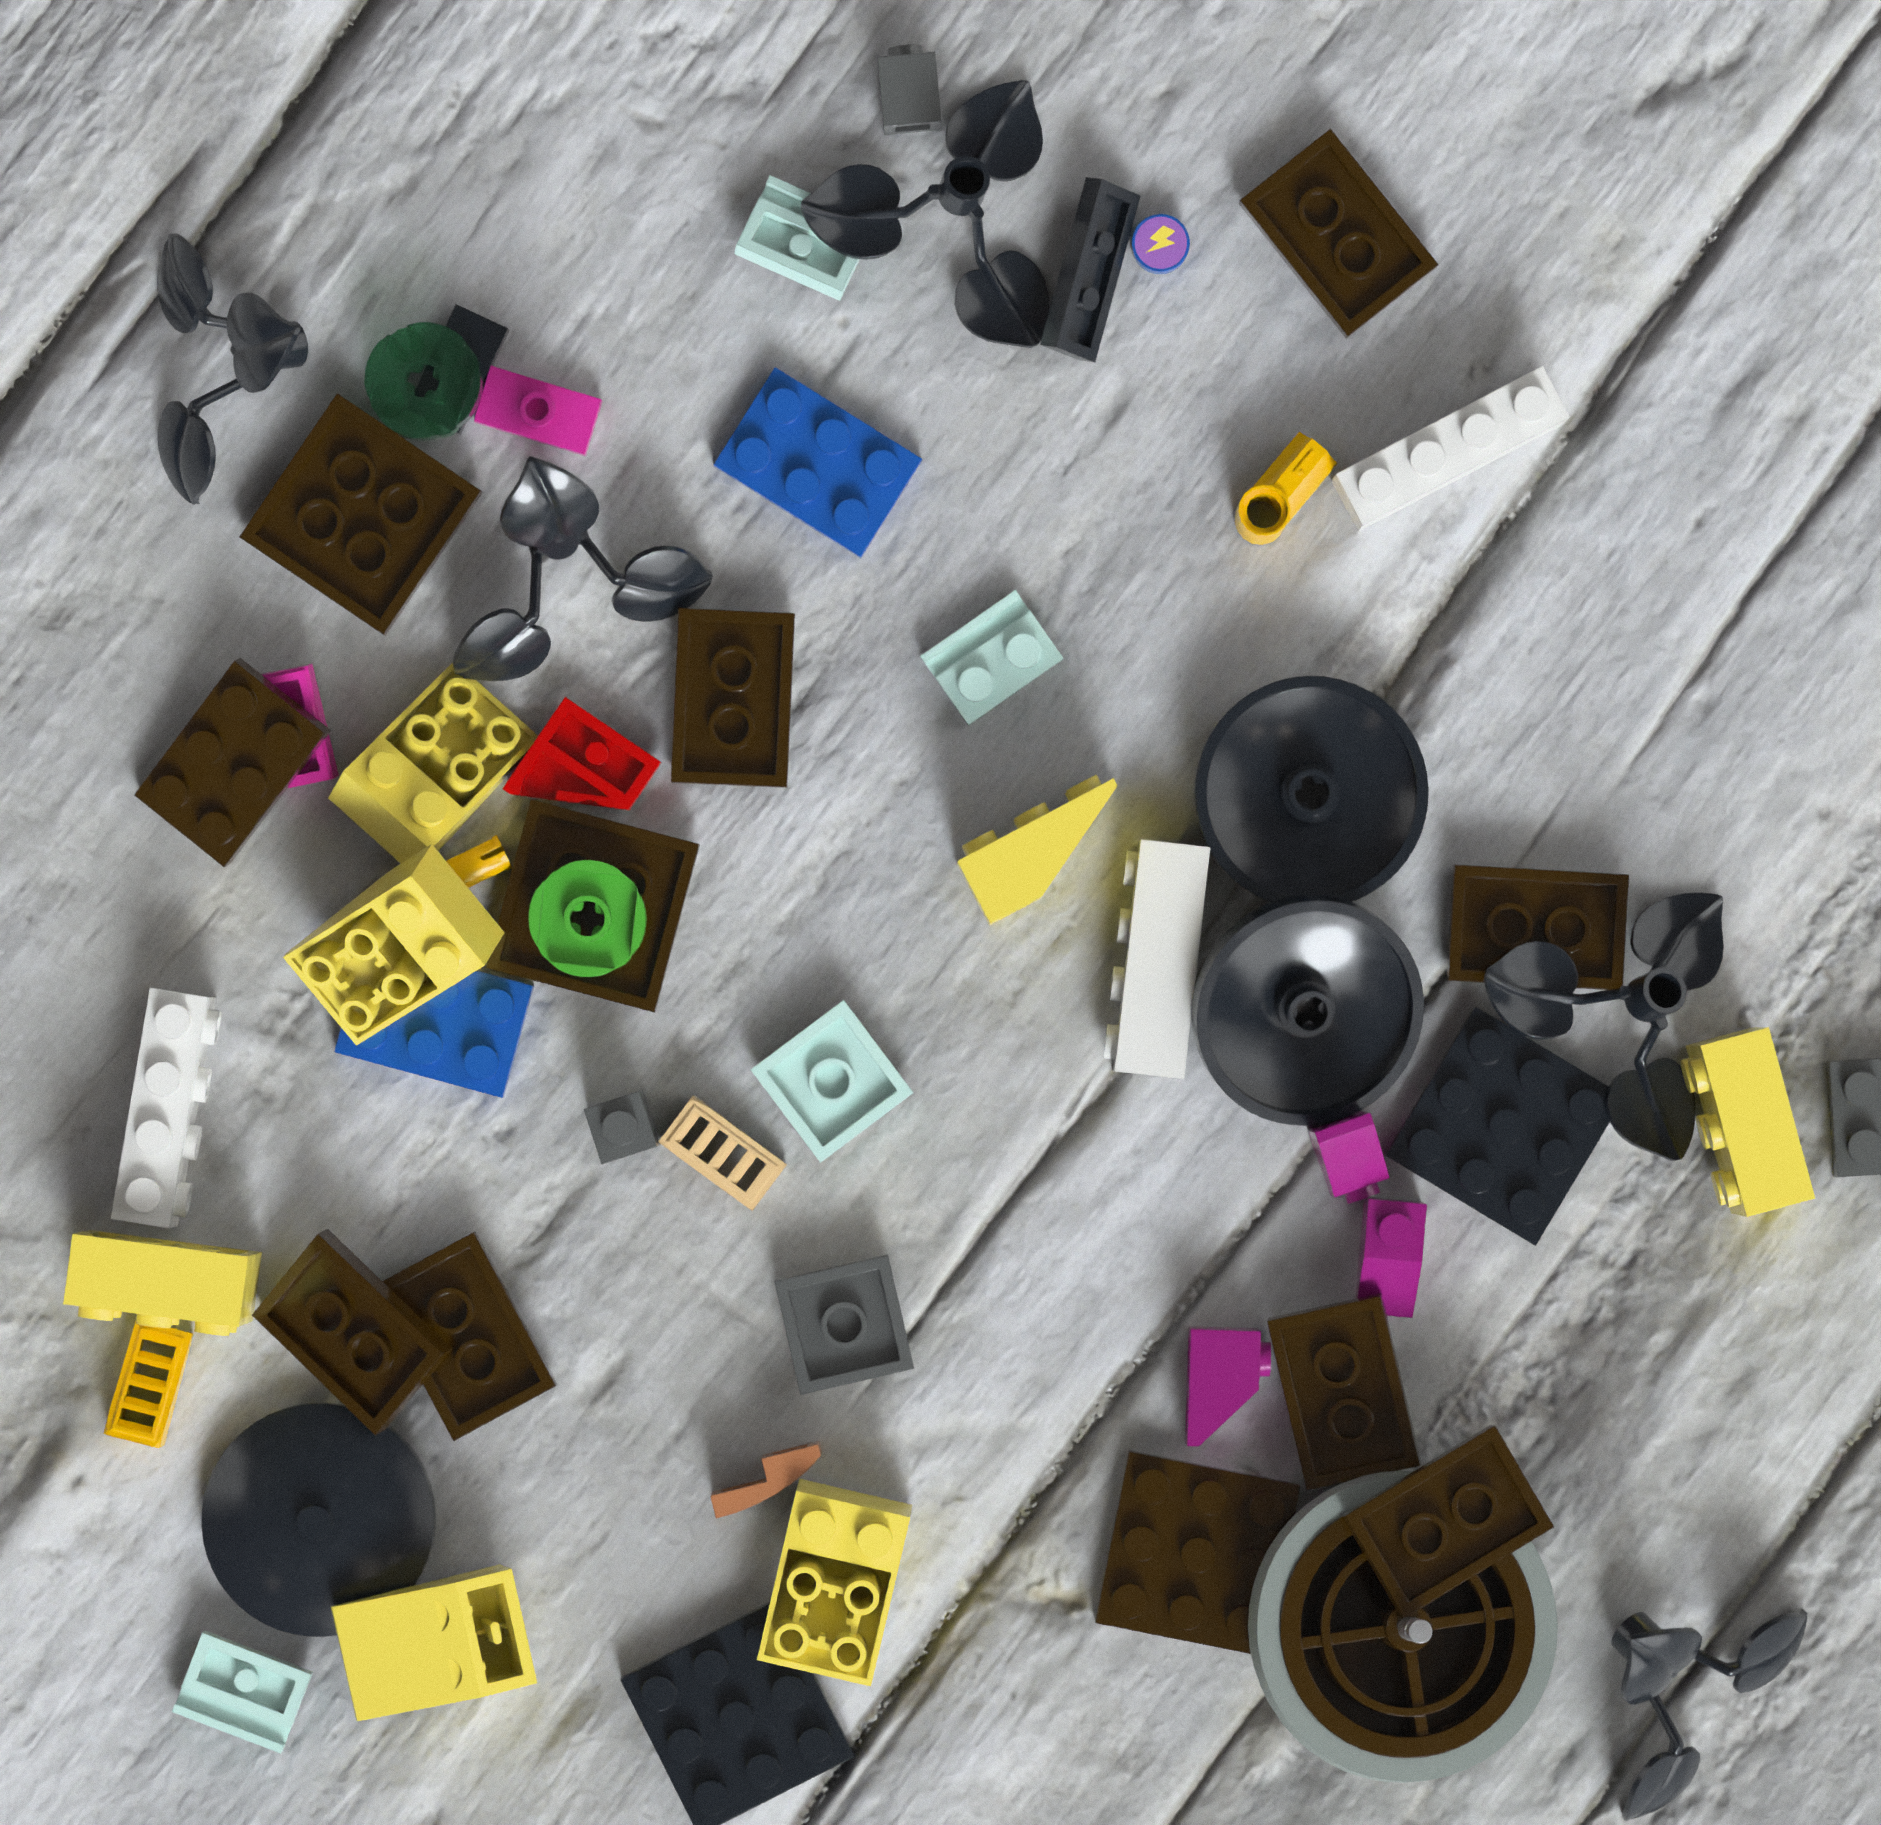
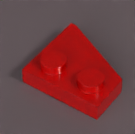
(582, 763)

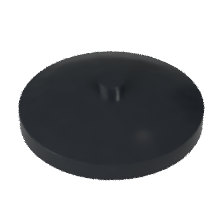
(1311, 790)
(1307, 1010)
(316, 1516)

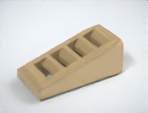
(684, 1122)

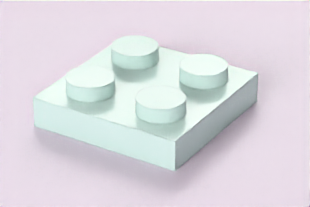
(832, 1081)

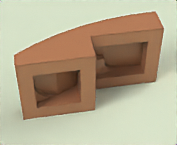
(780, 1469)

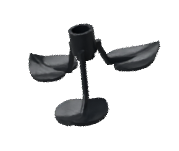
(988, 138)
(260, 346)
(551, 516)
(1685, 948)
(1657, 1657)

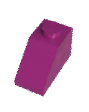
(1350, 1156)
(1391, 1252)
(1221, 1376)

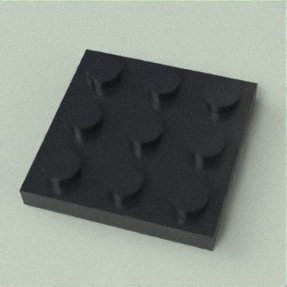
(1503, 1126)
(734, 1724)

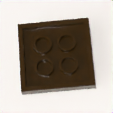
(361, 514)
(653, 861)
(1190, 1549)

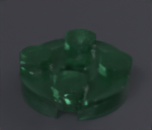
(409, 351)

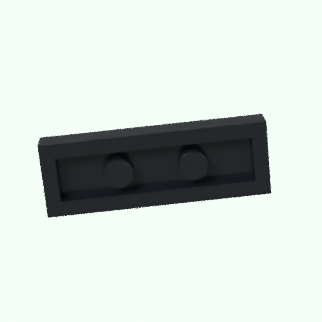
(1090, 269)

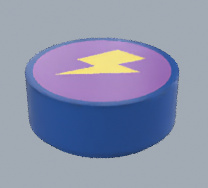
(1160, 244)

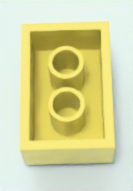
(1747, 1122)
(162, 1281)

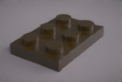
(1338, 233)
(733, 698)
(232, 762)
(1514, 906)
(351, 1331)
(492, 1352)
(1344, 1391)
(1447, 1521)

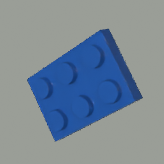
(817, 462)
(456, 1037)

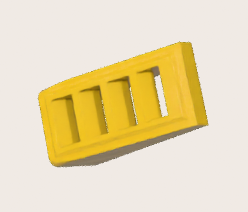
(132, 1431)

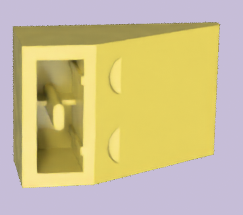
(432, 766)
(1021, 865)
(396, 945)
(834, 1582)
(434, 1643)

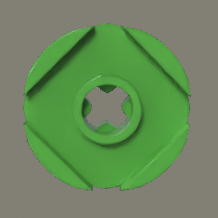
(613, 897)

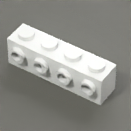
(164, 1108)

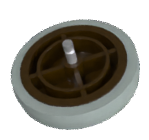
(1387, 1689)

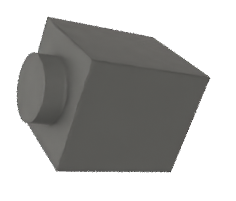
(909, 90)
(622, 1127)

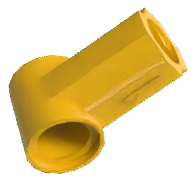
(1285, 486)

